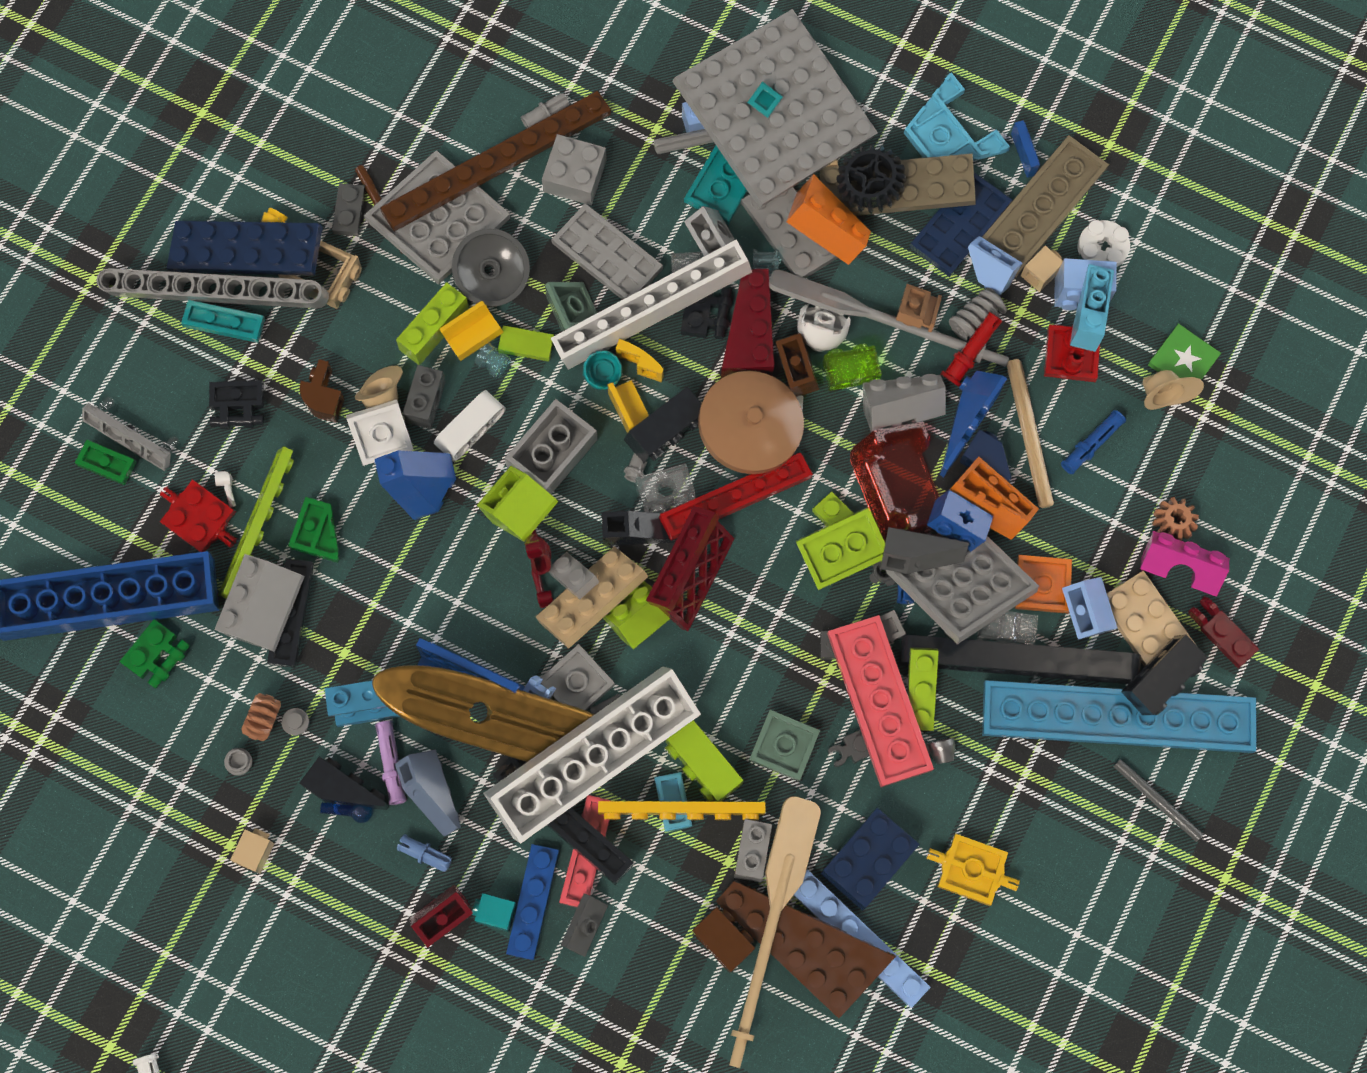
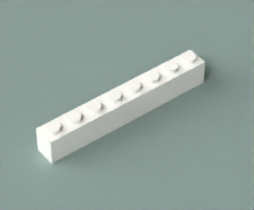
(652, 304)

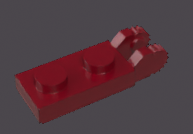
(1224, 633)

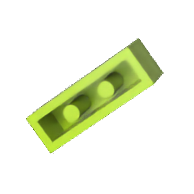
(423, 332)
(703, 762)

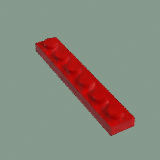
(739, 493)

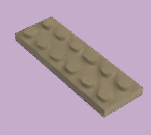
(929, 184)
(1046, 201)

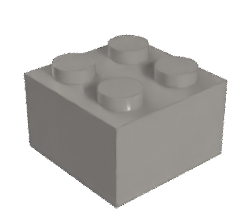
(574, 169)

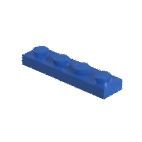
(532, 902)

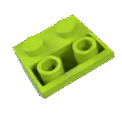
(517, 503)
(635, 618)

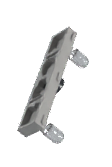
(127, 434)

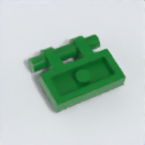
(149, 649)

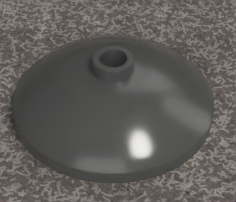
(500, 252)

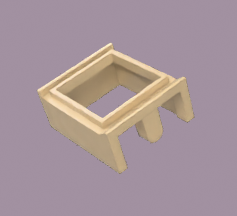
(349, 271)

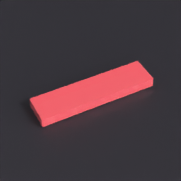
(580, 872)

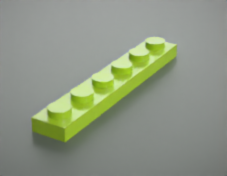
(261, 512)

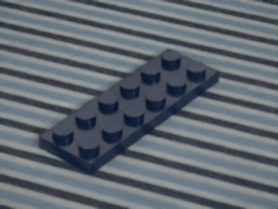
(245, 247)

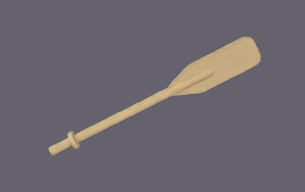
(783, 878)

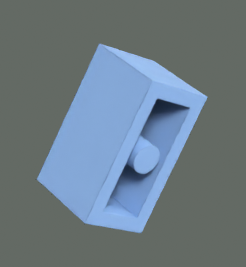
(1089, 608)

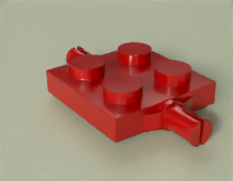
(198, 516)

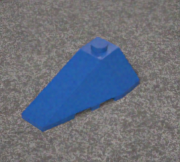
(973, 405)

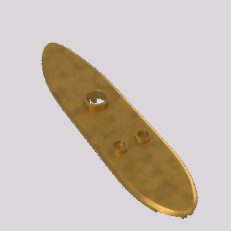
(441, 699)

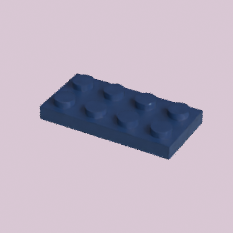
(952, 229)

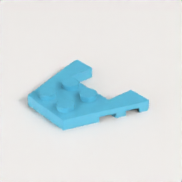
(938, 133)

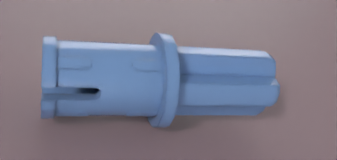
(424, 853)

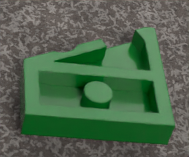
(315, 531)

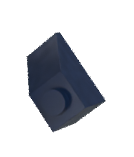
(988, 449)

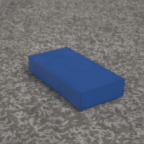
(1025, 148)

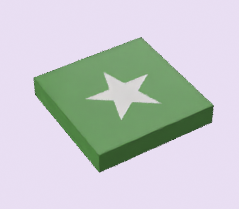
(1184, 355)

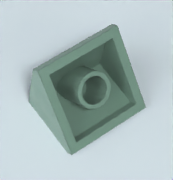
(569, 303)

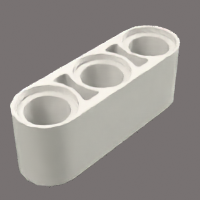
(470, 425)

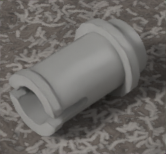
(634, 469)

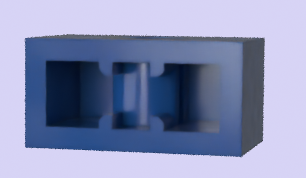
(960, 520)

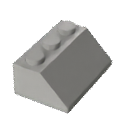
(259, 603)

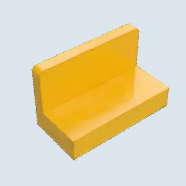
(471, 330)
(627, 404)

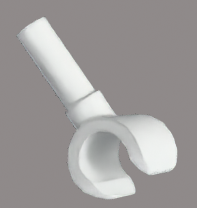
(225, 479)

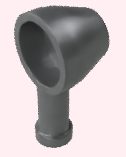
(942, 750)

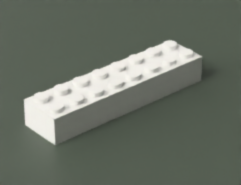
(592, 754)

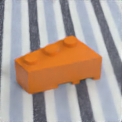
(828, 221)
(996, 496)

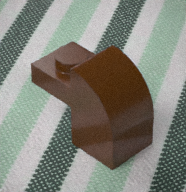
(318, 398)

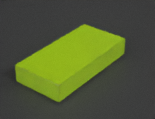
(525, 343)

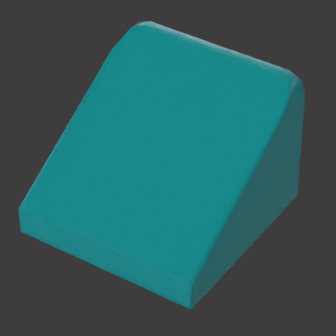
(765, 99)

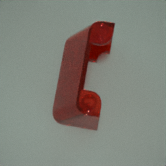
(896, 477)

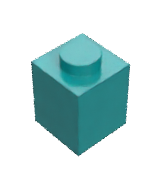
(494, 912)

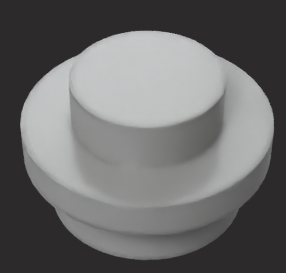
(295, 721)
(238, 761)

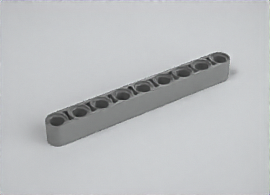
(200, 288)

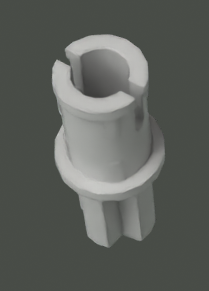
(545, 110)

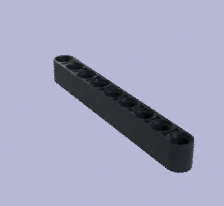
(1027, 659)

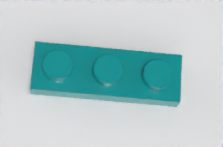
(223, 321)

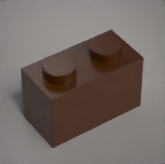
(797, 365)
(724, 939)

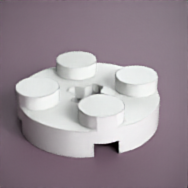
(1104, 231)

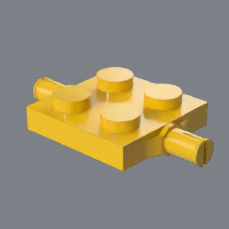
(972, 869)

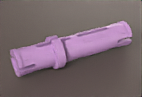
(389, 757)

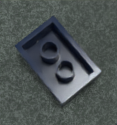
(870, 859)

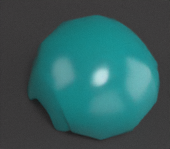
(601, 369)

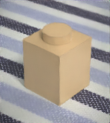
(1042, 268)
(253, 850)

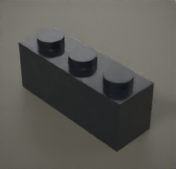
(664, 426)
(1165, 675)

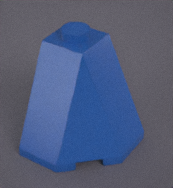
(416, 480)

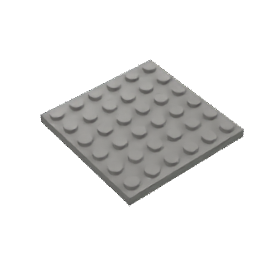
(806, 129)

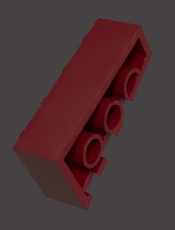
(750, 332)

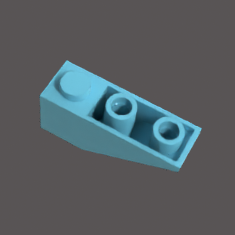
(1092, 308)

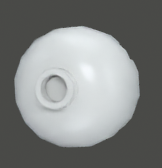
(822, 328)

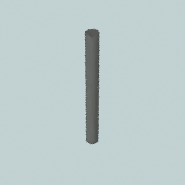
(1158, 800)

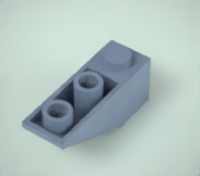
(426, 786)

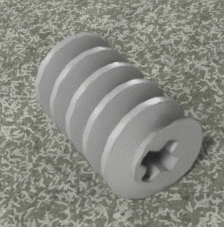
(972, 316)

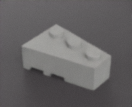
(903, 400)

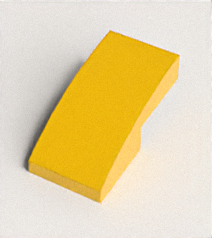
(646, 364)

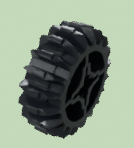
(855, 170)

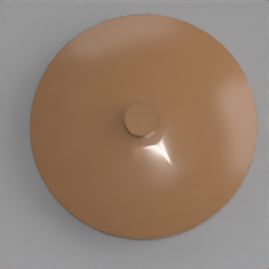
(750, 422)

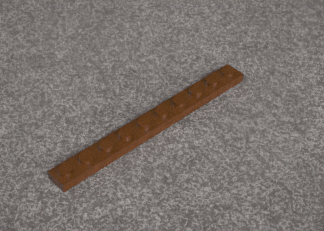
(494, 161)

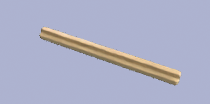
(1030, 433)

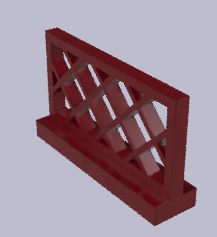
(679, 569)

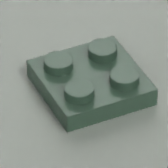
(784, 745)

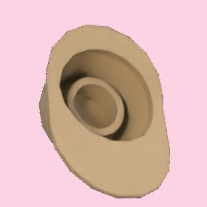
(380, 387)
(1168, 389)

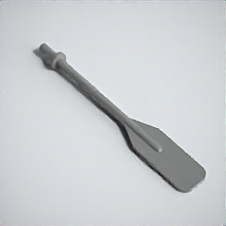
(842, 303)

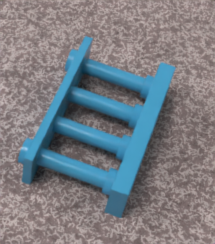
(356, 704)

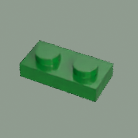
(105, 462)

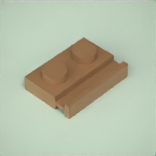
(918, 308)

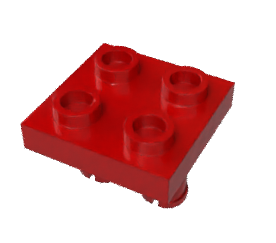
(1066, 360)

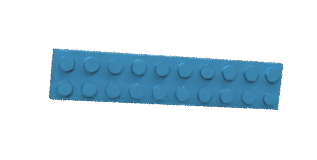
(1110, 718)

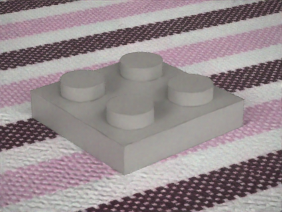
(577, 680)

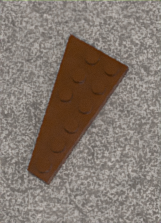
(816, 953)

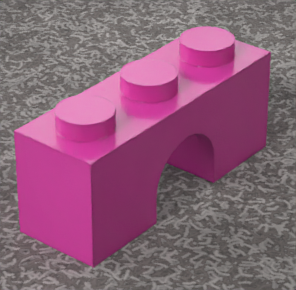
(1165, 552)

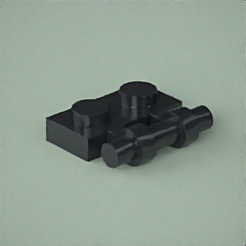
(697, 320)
(236, 395)

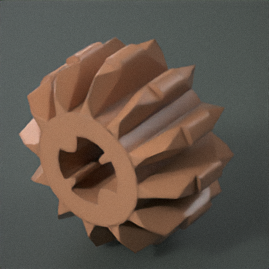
(1185, 519)
(261, 717)

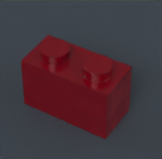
(441, 915)

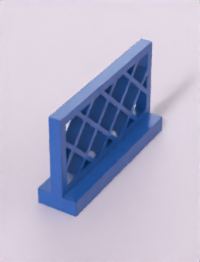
(439, 657)

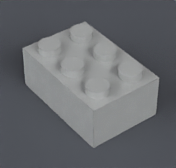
(552, 446)

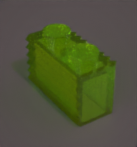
(851, 367)

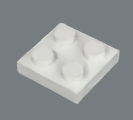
(379, 431)

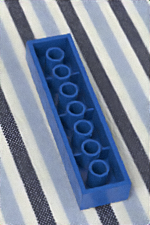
(108, 595)

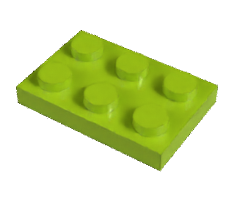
(842, 548)

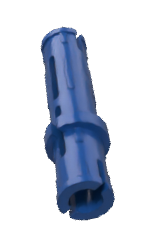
(1086, 449)

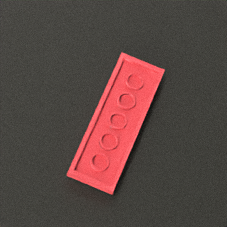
(880, 701)

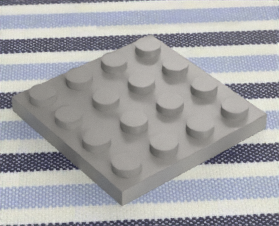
(435, 236)
(969, 593)

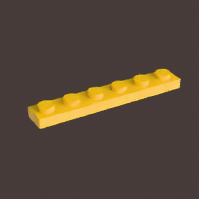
(668, 810)

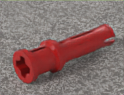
(964, 360)

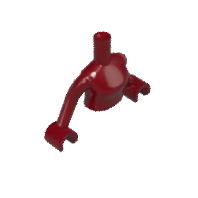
(540, 557)

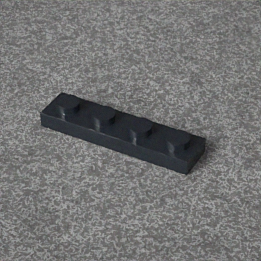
(289, 643)

